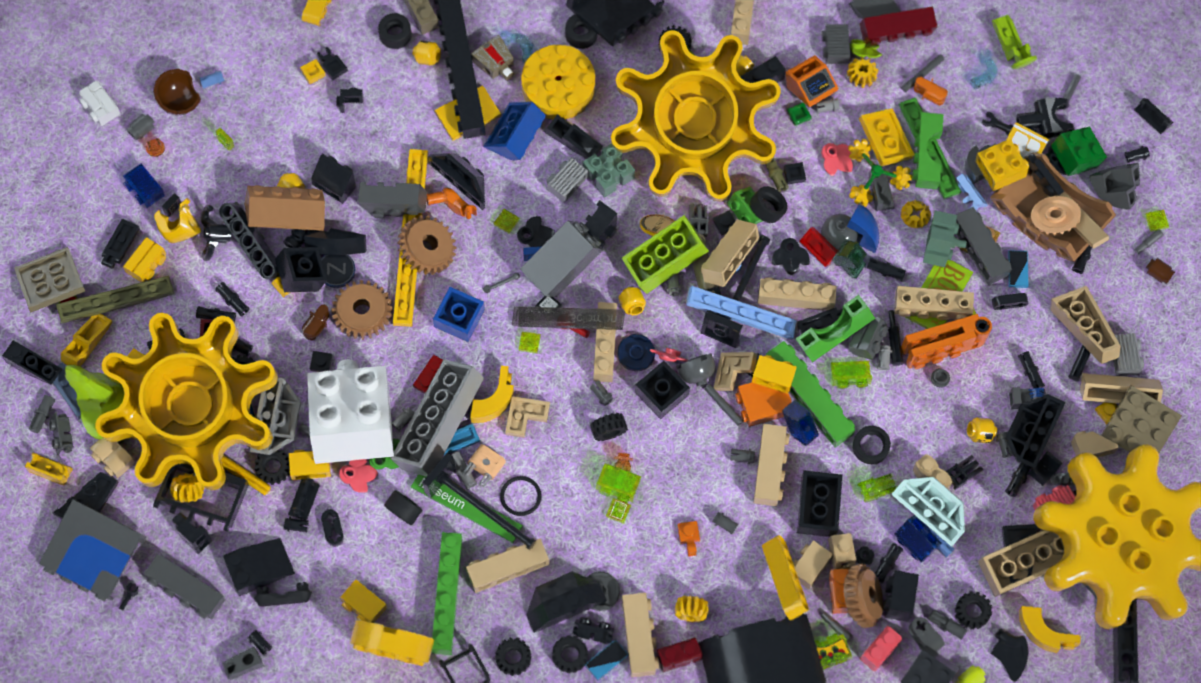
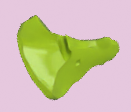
(94, 395)

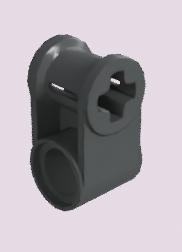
(926, 635)

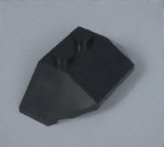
(461, 175)
(1033, 428)
(563, 599)

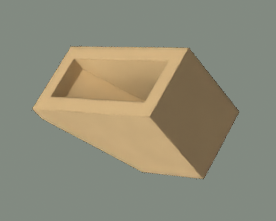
(1093, 443)

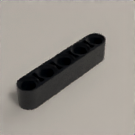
(243, 238)

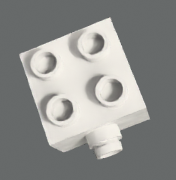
(350, 413)

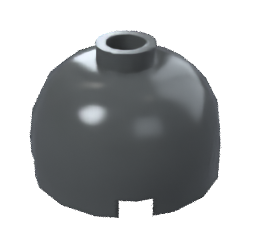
(836, 230)
(697, 369)

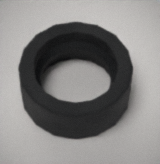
(775, 198)
(869, 459)

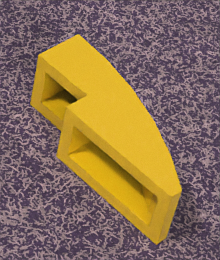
(85, 340)

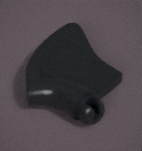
(1011, 652)

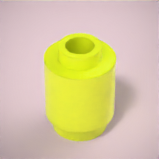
(972, 675)

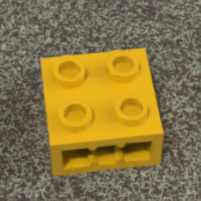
(1002, 164)

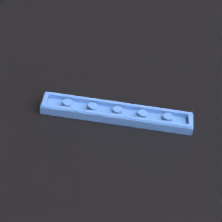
(741, 312)

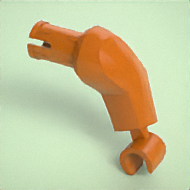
(453, 202)

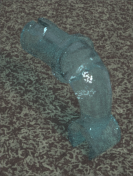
(525, 43)
(989, 74)

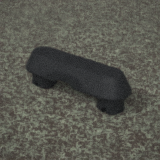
(302, 595)

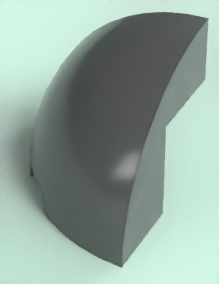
(1117, 185)

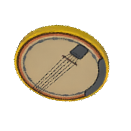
(655, 223)

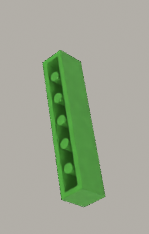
(812, 396)
(447, 593)

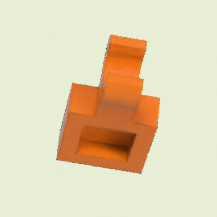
(689, 535)

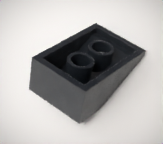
(258, 565)

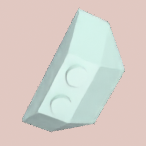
(934, 506)

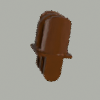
(316, 323)

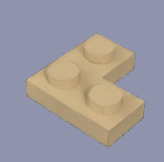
(731, 364)
(523, 410)

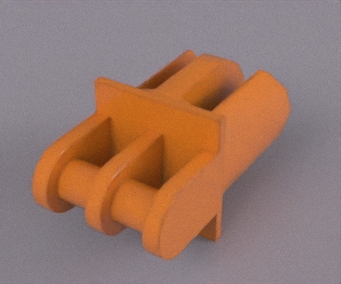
(930, 91)

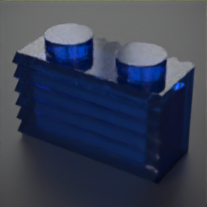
(143, 185)
(800, 423)
(917, 539)

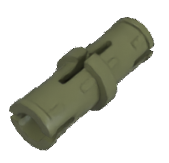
(776, 175)

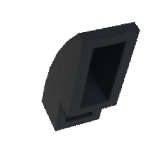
(573, 137)
(336, 242)

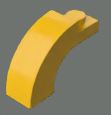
(495, 405)
(1041, 635)

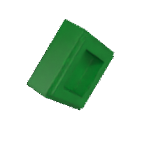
(799, 114)

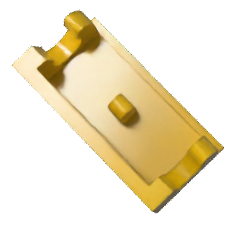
(49, 469)

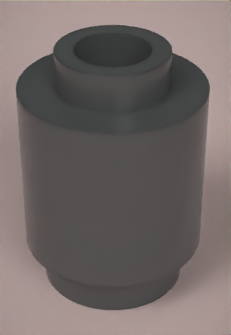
(140, 126)

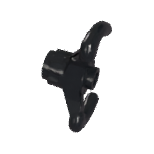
(213, 233)

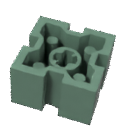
(609, 170)
(942, 239)

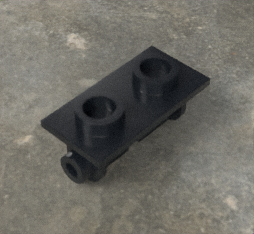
(1153, 115)
(304, 499)
(601, 630)

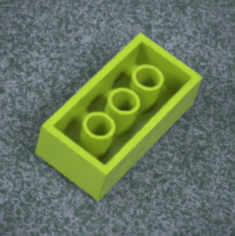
(665, 254)

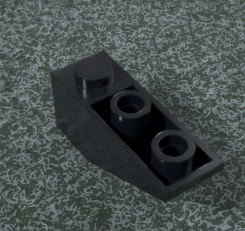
(31, 363)

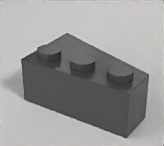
(392, 200)

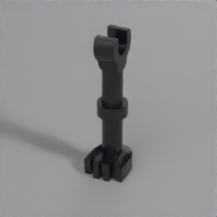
(994, 122)

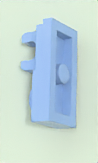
(967, 186)

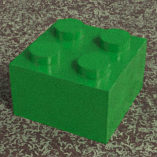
(1078, 151)

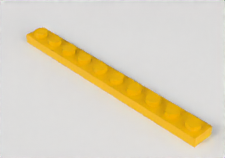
(406, 277)

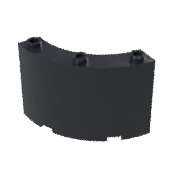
(764, 653)

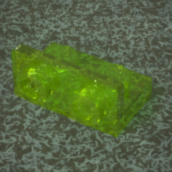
(850, 373)

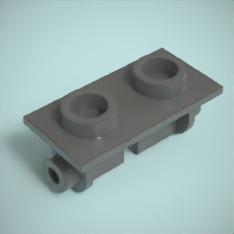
(60, 440)

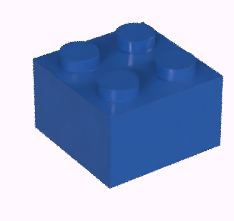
(458, 314)

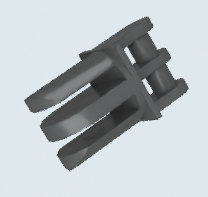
(700, 220)

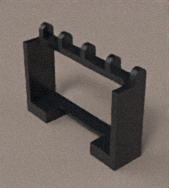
(231, 481)

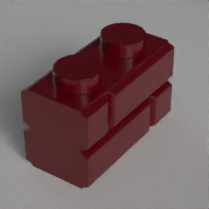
(679, 654)

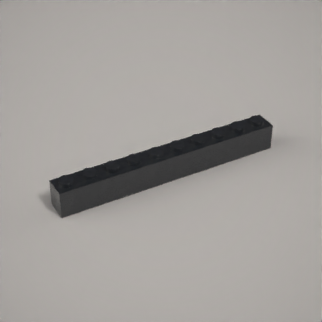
(461, 67)

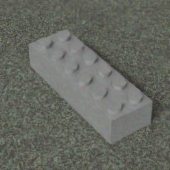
(437, 417)

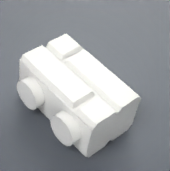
(99, 103)

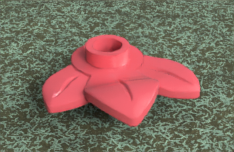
(839, 160)
(669, 355)
(360, 475)

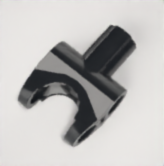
(1045, 117)

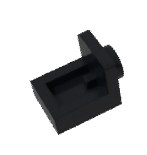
(350, 95)
(1045, 468)

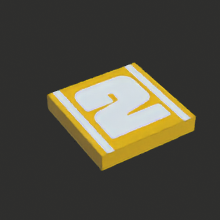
(1027, 140)

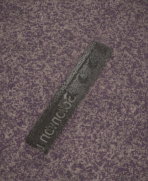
(568, 318)

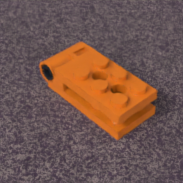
(945, 340)

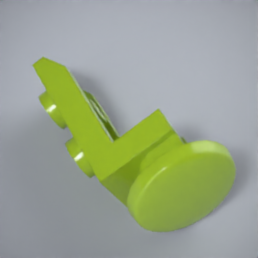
(1011, 43)

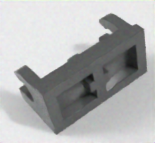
(882, 193)

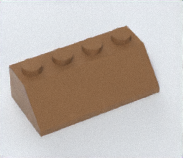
(285, 207)

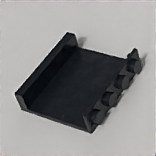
(615, 18)

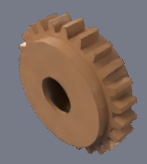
(420, 257)
(365, 323)
(863, 596)

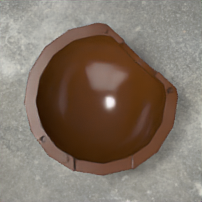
(176, 92)

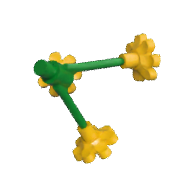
(862, 193)

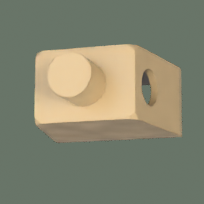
(843, 551)

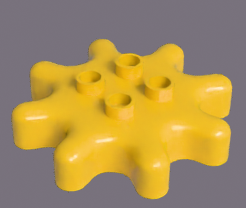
(695, 116)
(187, 401)
(1124, 536)

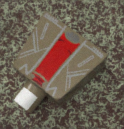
(494, 58)

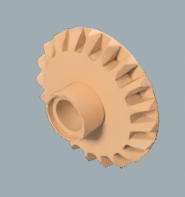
(1055, 214)

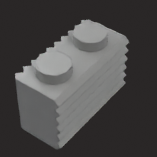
(567, 179)
(1129, 359)

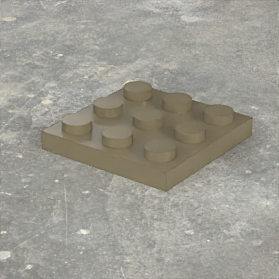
(49, 279)
(1140, 421)

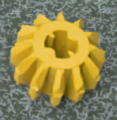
(862, 77)
(186, 488)
(691, 609)

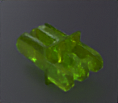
(877, 485)

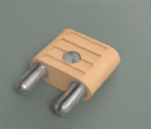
(486, 463)

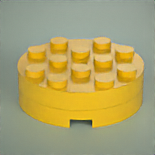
(558, 81)
(391, 643)

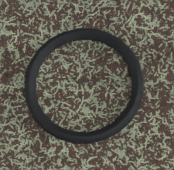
(516, 479)

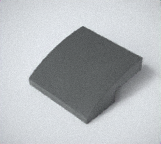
(871, 8)

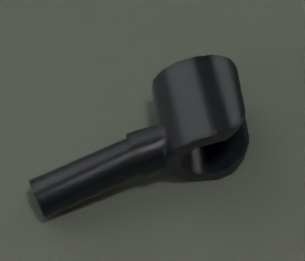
(129, 595)

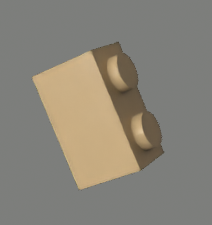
(811, 563)

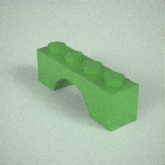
(927, 171)
(820, 341)

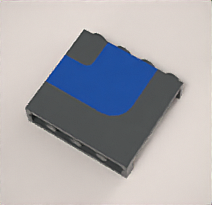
(90, 550)

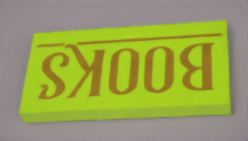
(952, 278)

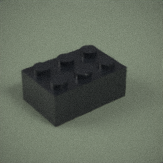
(819, 503)

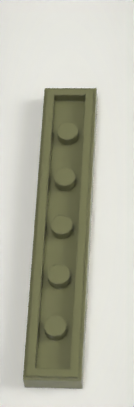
(114, 299)

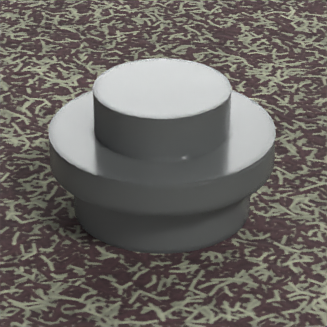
(940, 378)

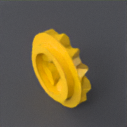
(914, 221)

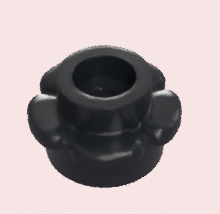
(864, 560)

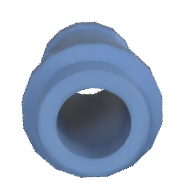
(212, 79)

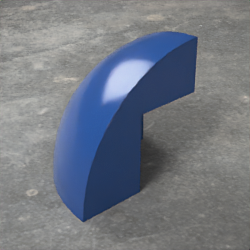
(865, 224)

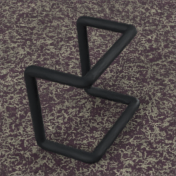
(471, 649)

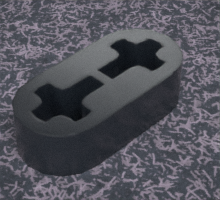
(1010, 301)
(327, 528)

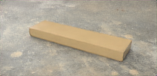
(1089, 229)

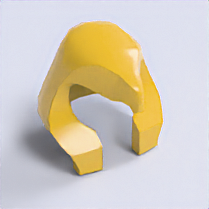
(182, 228)

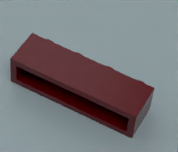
(898, 25)

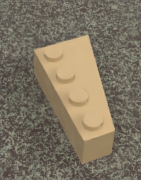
(1086, 322)

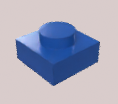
(529, 252)

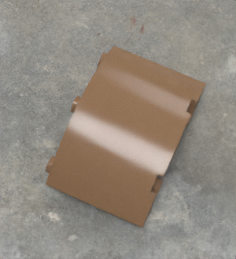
(1021, 196)

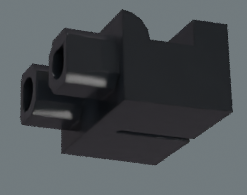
(194, 537)

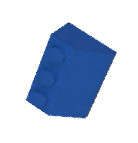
(515, 130)

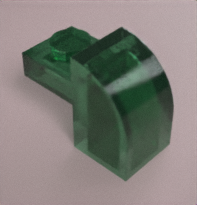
(851, 258)

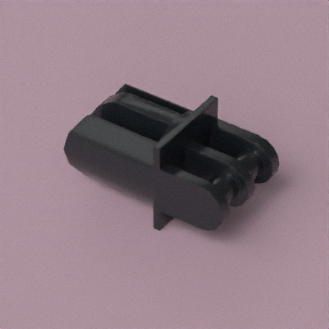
(962, 472)

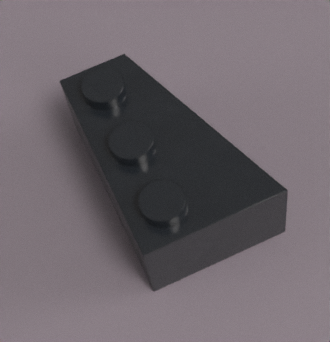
(602, 223)

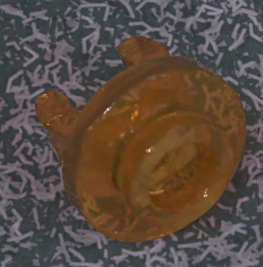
(155, 147)
(623, 459)

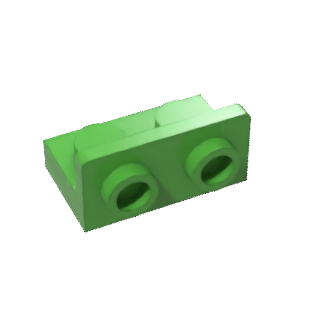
(741, 206)

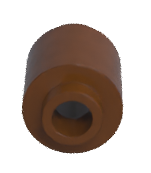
(1160, 270)

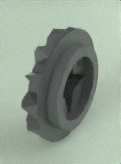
(1062, 479)

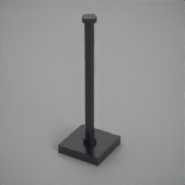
(722, 328)
(440, 476)

